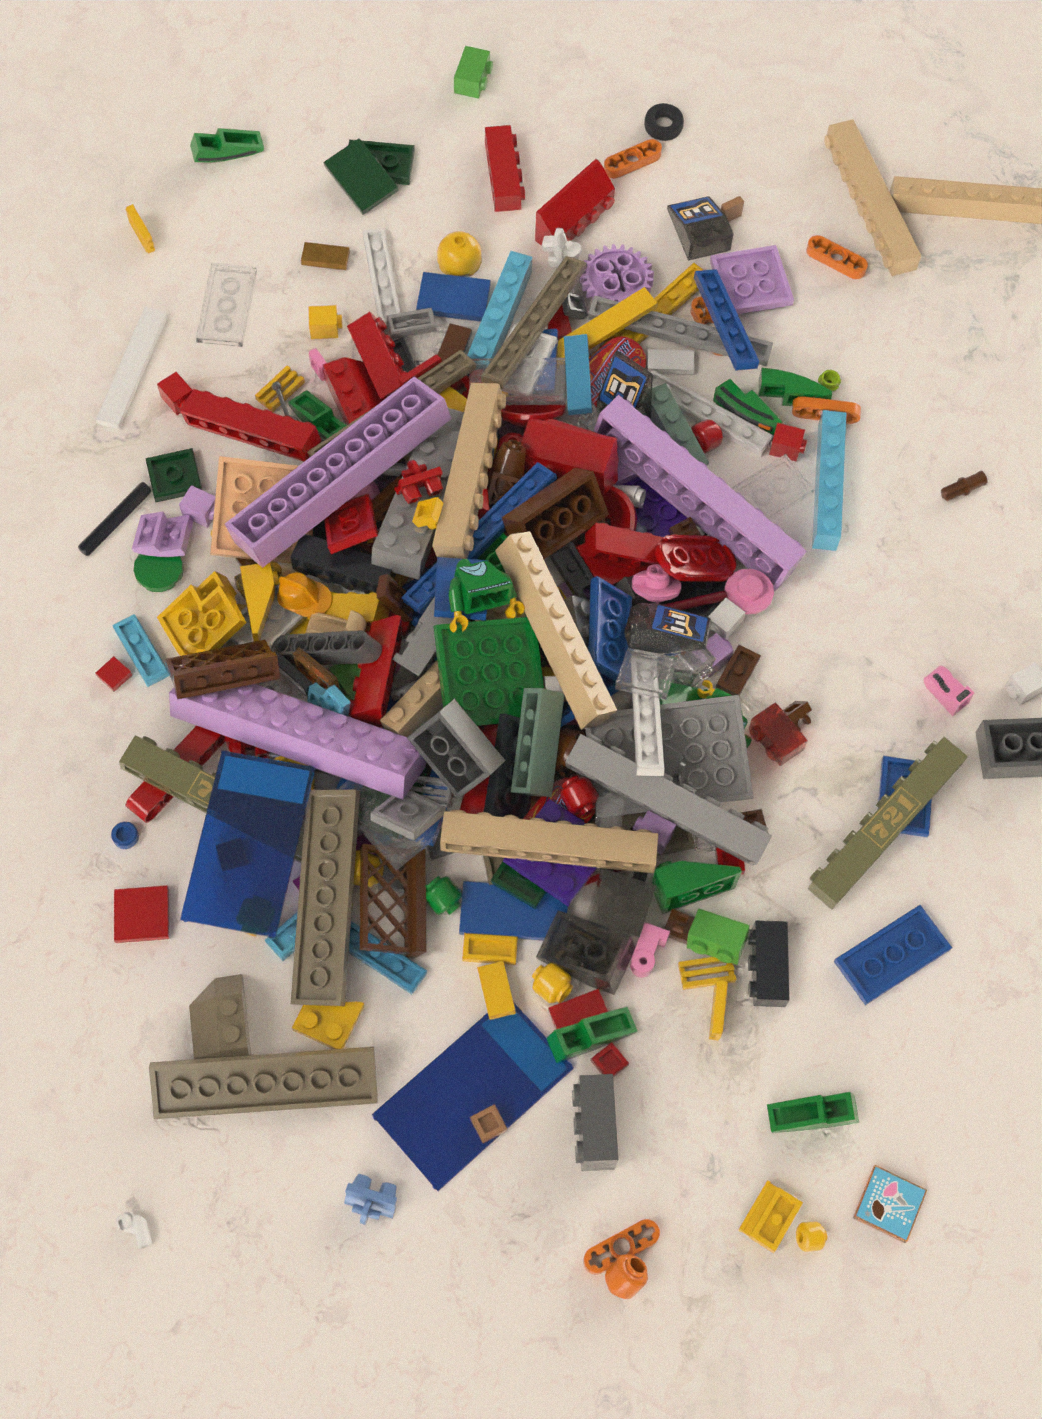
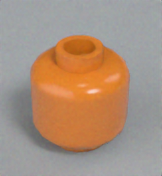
(626, 1276)

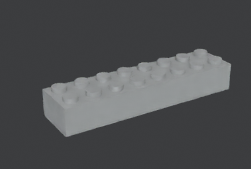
(399, 541)
(669, 800)

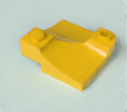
(203, 616)

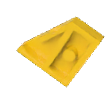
(328, 1023)

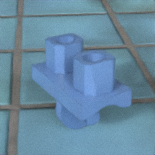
(370, 1202)

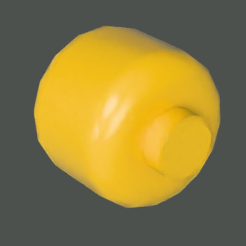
(811, 1236)

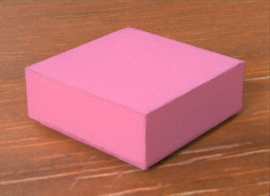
(317, 362)

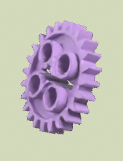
(628, 269)

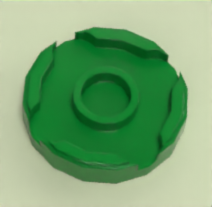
(158, 573)

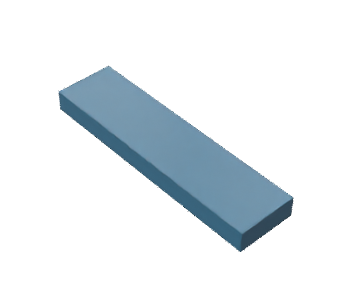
(577, 374)
(392, 966)

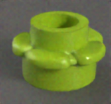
(831, 376)

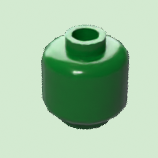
(443, 895)

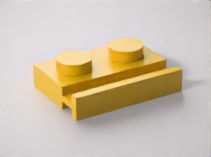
(770, 1216)

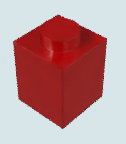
(174, 391)
(788, 441)

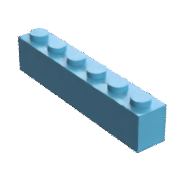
(502, 306)
(829, 481)

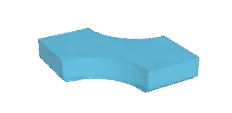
(329, 699)

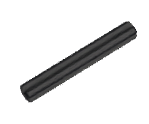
(114, 519)

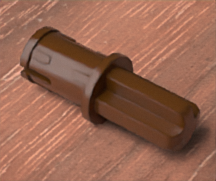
(964, 486)

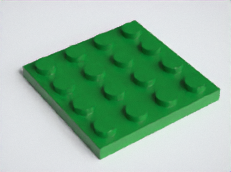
(488, 666)

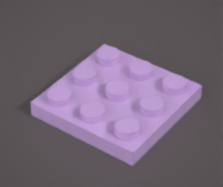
(754, 279)

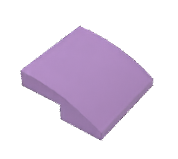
(162, 535)

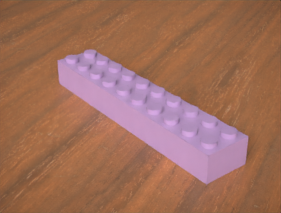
(338, 471)
(699, 492)
(307, 735)

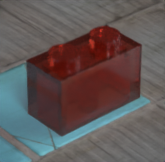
(777, 734)

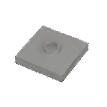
(408, 815)

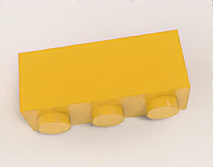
(364, 604)

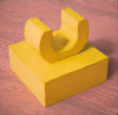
(428, 513)

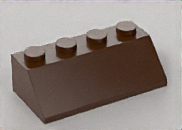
(559, 511)

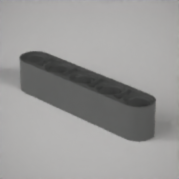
(330, 647)

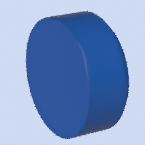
(125, 835)

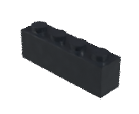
(346, 567)

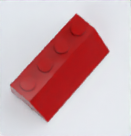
(576, 204)
(350, 388)
(568, 448)
(377, 678)

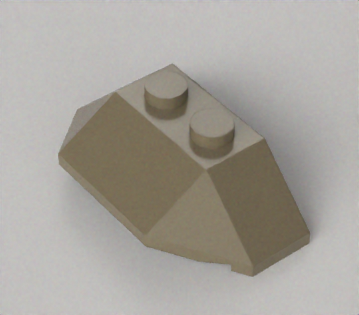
(220, 1020)

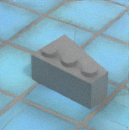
(420, 646)

